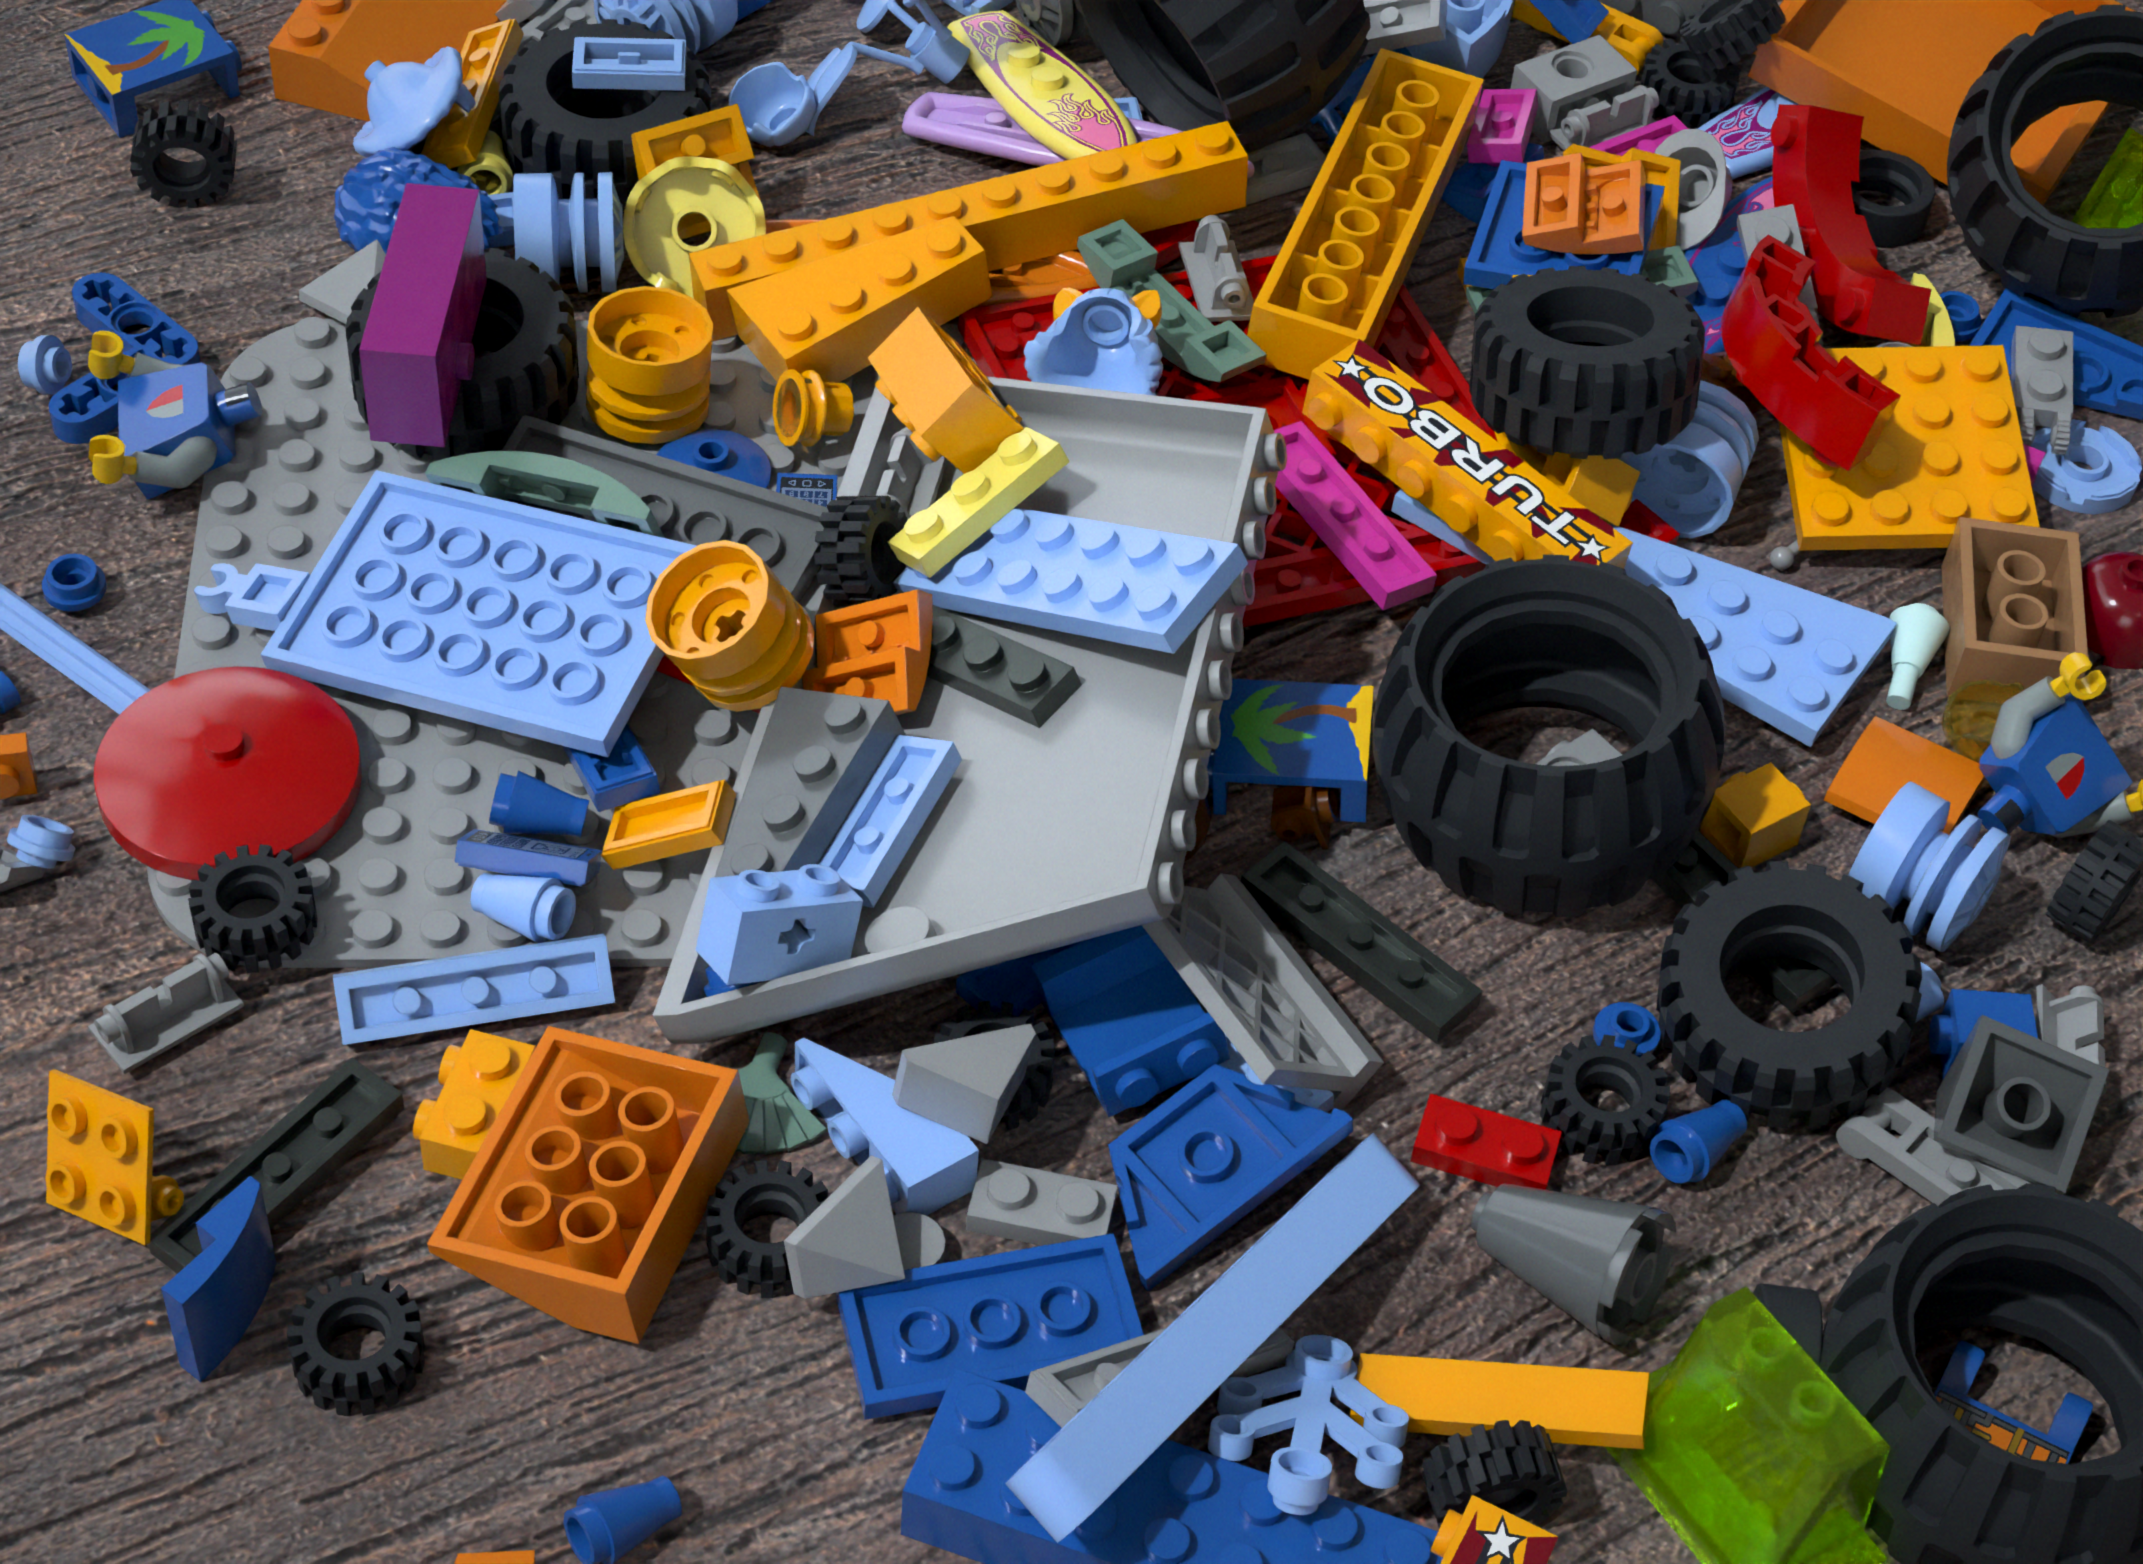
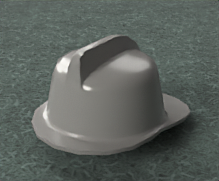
(1703, 184)

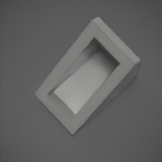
(965, 1079)

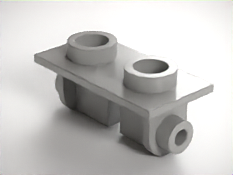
(1604, 121)
(1216, 273)
(912, 475)
(166, 1015)
(2073, 1022)

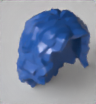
(374, 189)

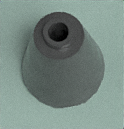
(1580, 1252)

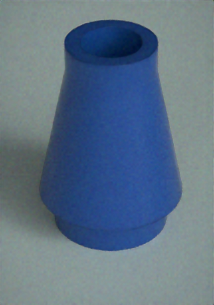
(536, 808)
(1694, 1143)
(617, 1520)

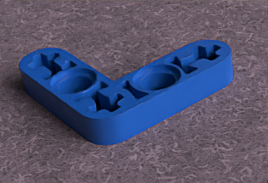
(89, 403)

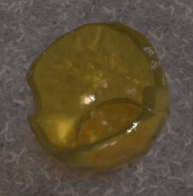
(1973, 713)

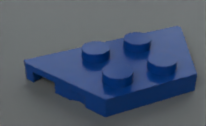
(1210, 1162)

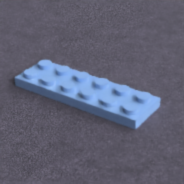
(1086, 578)

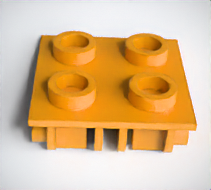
(104, 1159)

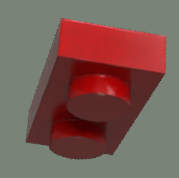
(1484, 1144)

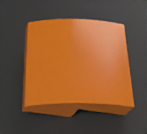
(1584, 208)
(875, 650)
(1890, 758)

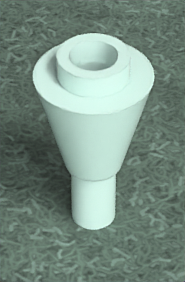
(1913, 645)

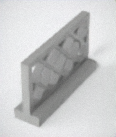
(1263, 992)

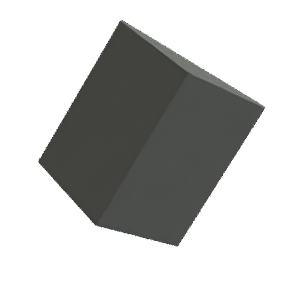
(2018, 1103)

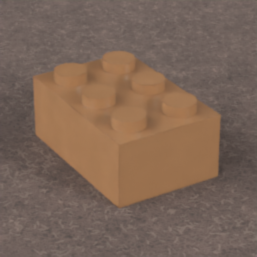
(2011, 602)

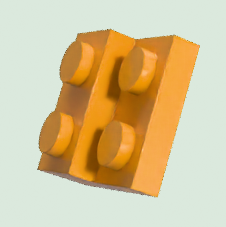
(474, 1092)

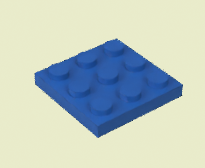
(1500, 249)

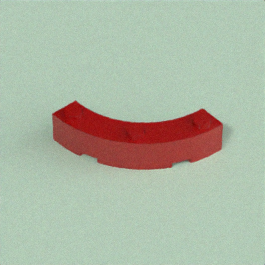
(1813, 170)
(1787, 369)

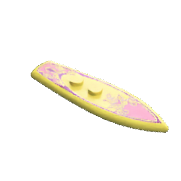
(1041, 86)

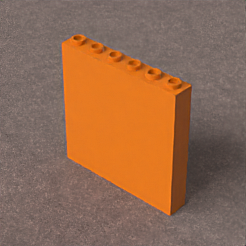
(1912, 67)

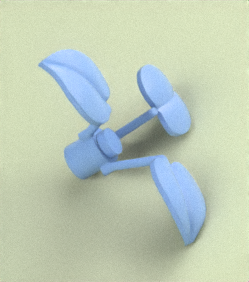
(930, 49)

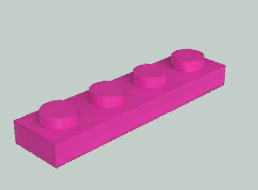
(1350, 522)

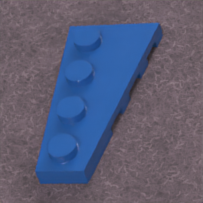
(2104, 365)

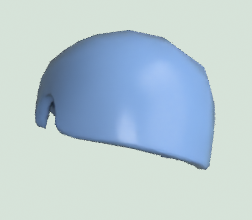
(774, 104)

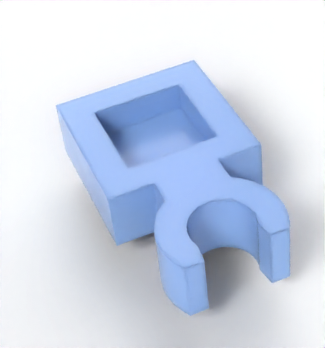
(254, 598)

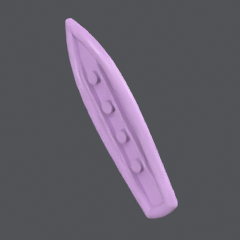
(987, 128)

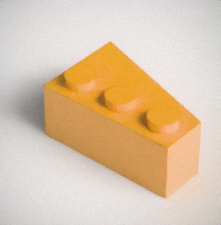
(941, 394)

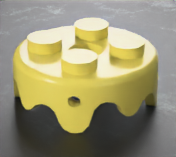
(680, 189)

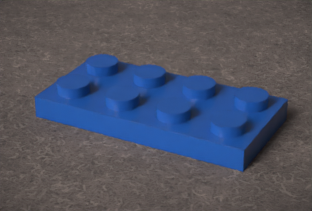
(985, 1317)

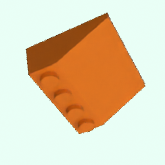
(331, 43)
(594, 1180)

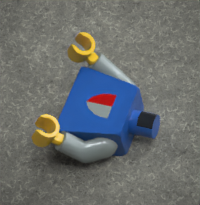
(170, 419)
(2053, 762)

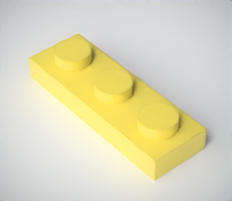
(977, 501)

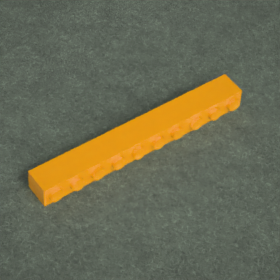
(1009, 215)

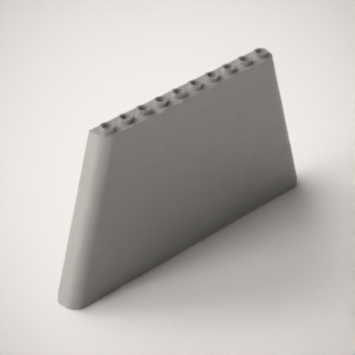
(1062, 822)

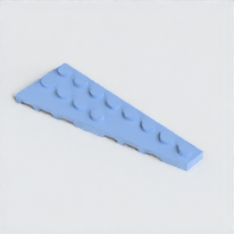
(1770, 643)

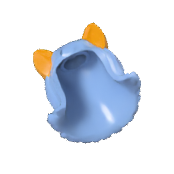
(1100, 342)

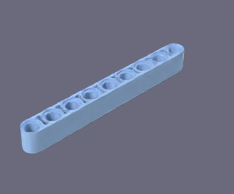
(1210, 1340)

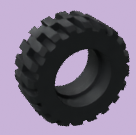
(556, 126)
(1586, 362)
(532, 366)
(1803, 919)

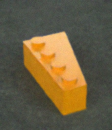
(847, 304)

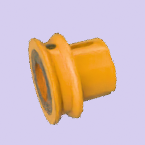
(810, 408)

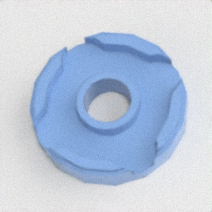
(2083, 490)

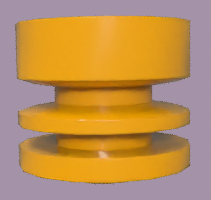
(648, 364)
(730, 625)

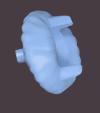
(410, 100)

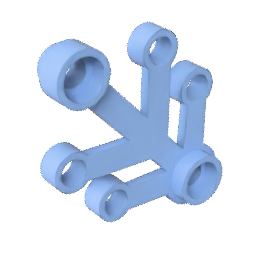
(1300, 1473)

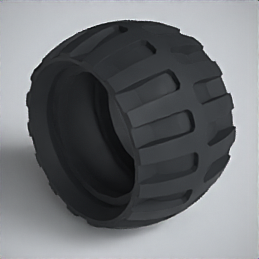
(1231, 60)
(2004, 226)
(1565, 641)
(2021, 1265)

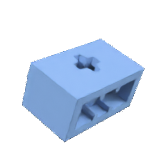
(777, 923)

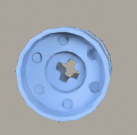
(692, 20)
(571, 230)
(1701, 470)
(1933, 870)

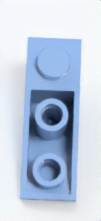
(921, 1159)

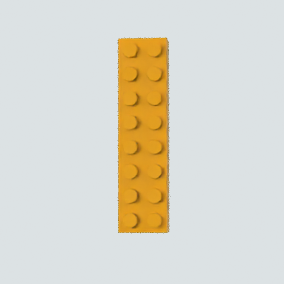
(1365, 213)

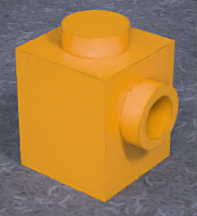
(1755, 816)

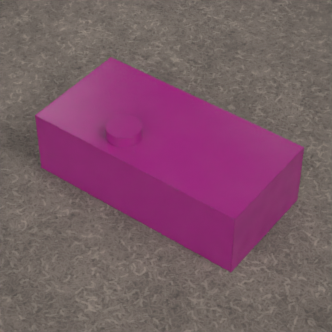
(424, 316)

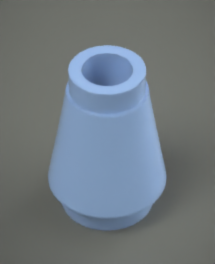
(528, 905)

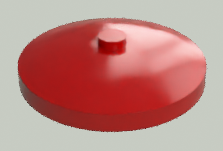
(227, 766)

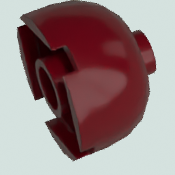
(2115, 608)

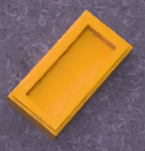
(669, 824)

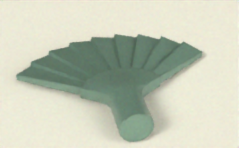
(774, 1113)

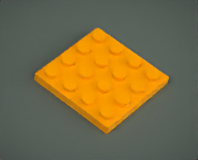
(1941, 456)

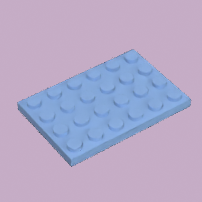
(480, 613)

